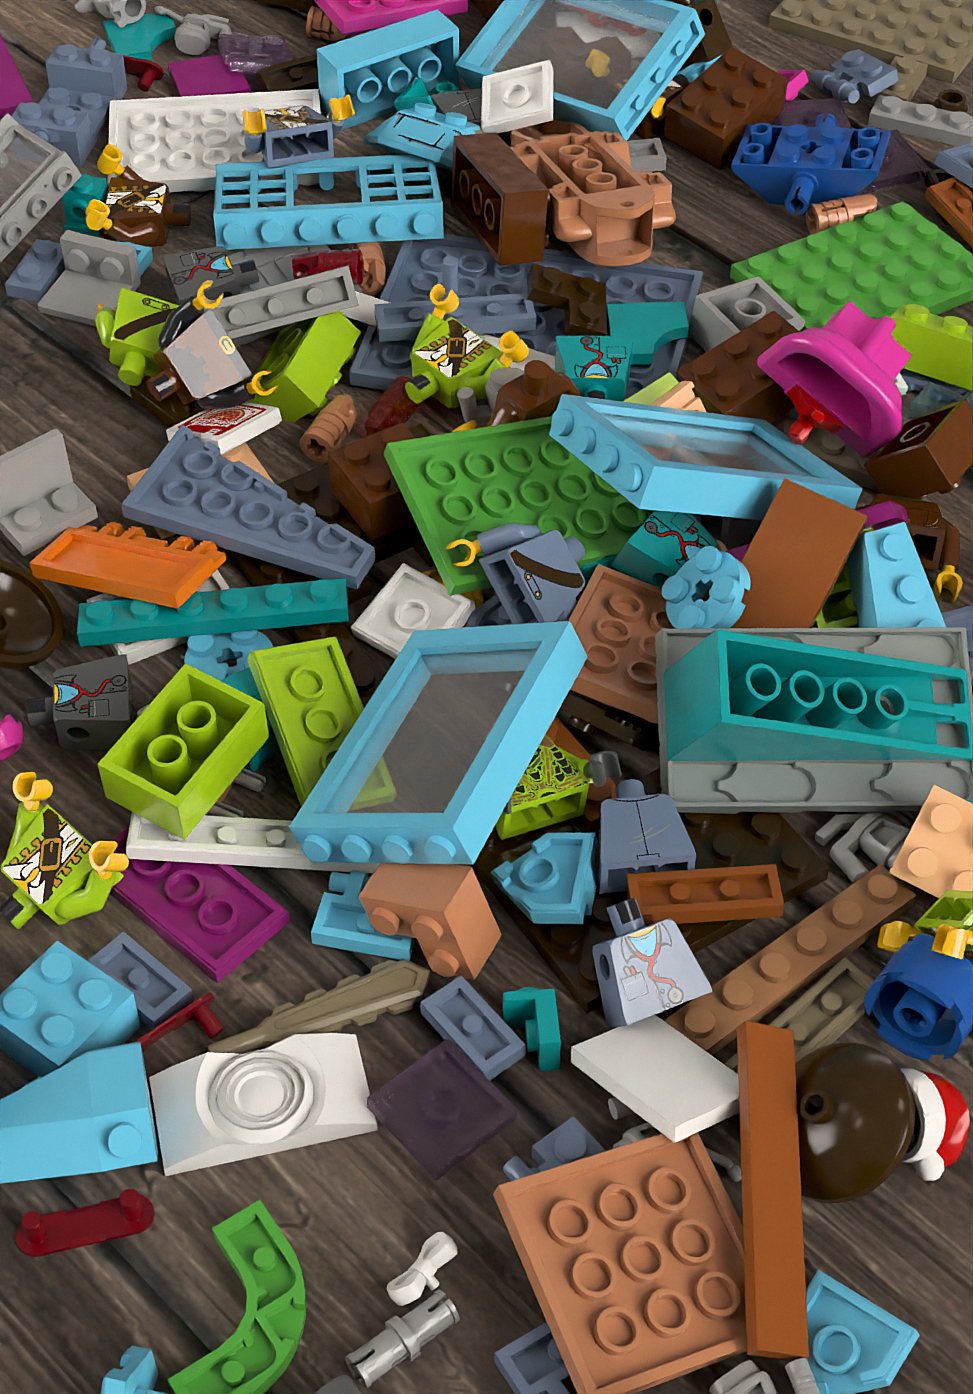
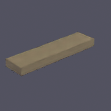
(823, 1010)

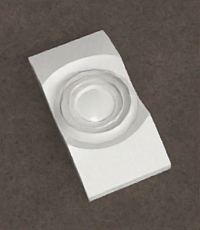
(260, 1101)

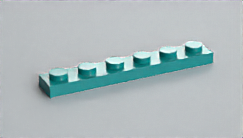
(214, 612)

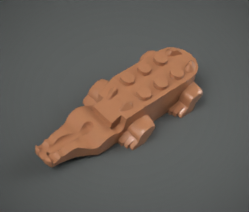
(595, 194)

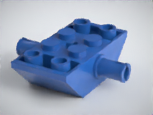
(809, 163)

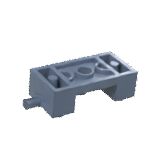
(77, 98)

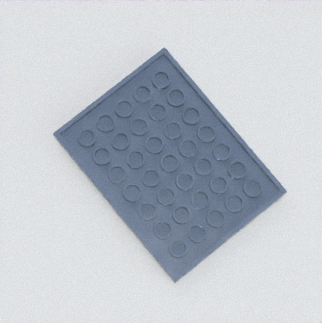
(479, 274)

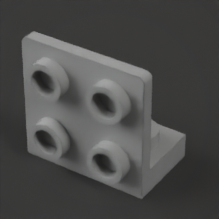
(91, 277)
(40, 494)

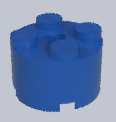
(923, 1000)

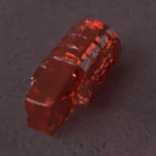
(391, 408)

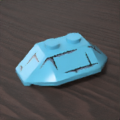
(422, 133)

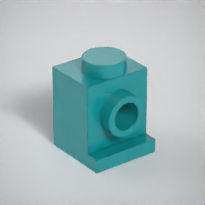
(77, 199)

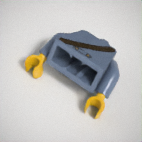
(295, 132)
(529, 570)

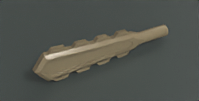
(355, 1000)

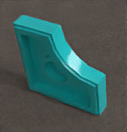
(140, 37)
(649, 324)

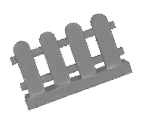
(286, 302)

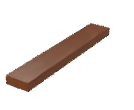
(771, 1194)

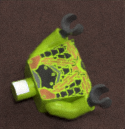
(554, 788)

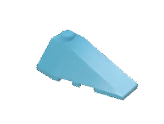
(79, 1118)

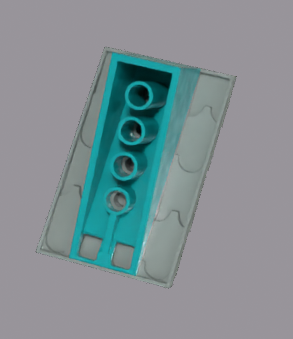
(813, 718)

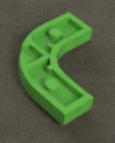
(273, 1315)

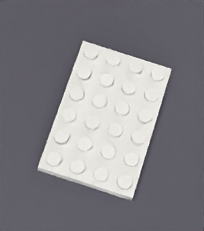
(186, 136)

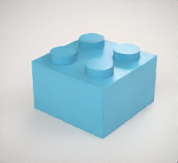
(63, 1011)

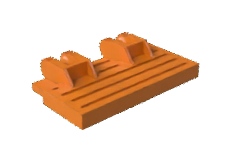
(128, 563)

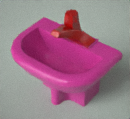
(842, 378)

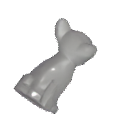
(121, 10)

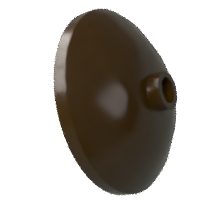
(28, 618)
(862, 1123)

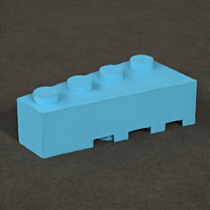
(891, 582)

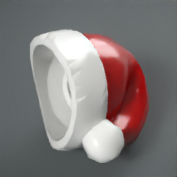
(939, 1124)

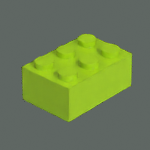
(184, 750)

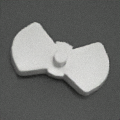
(410, 1285)

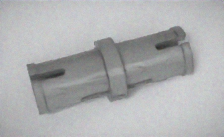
(402, 1338)

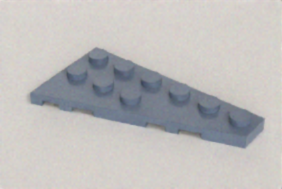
(228, 503)

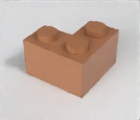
(439, 908)

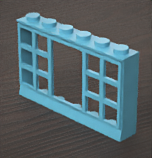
(327, 222)

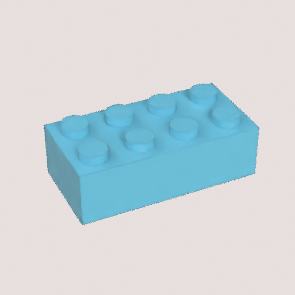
(385, 62)

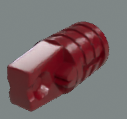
(325, 260)

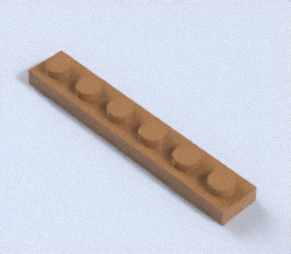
(793, 960)

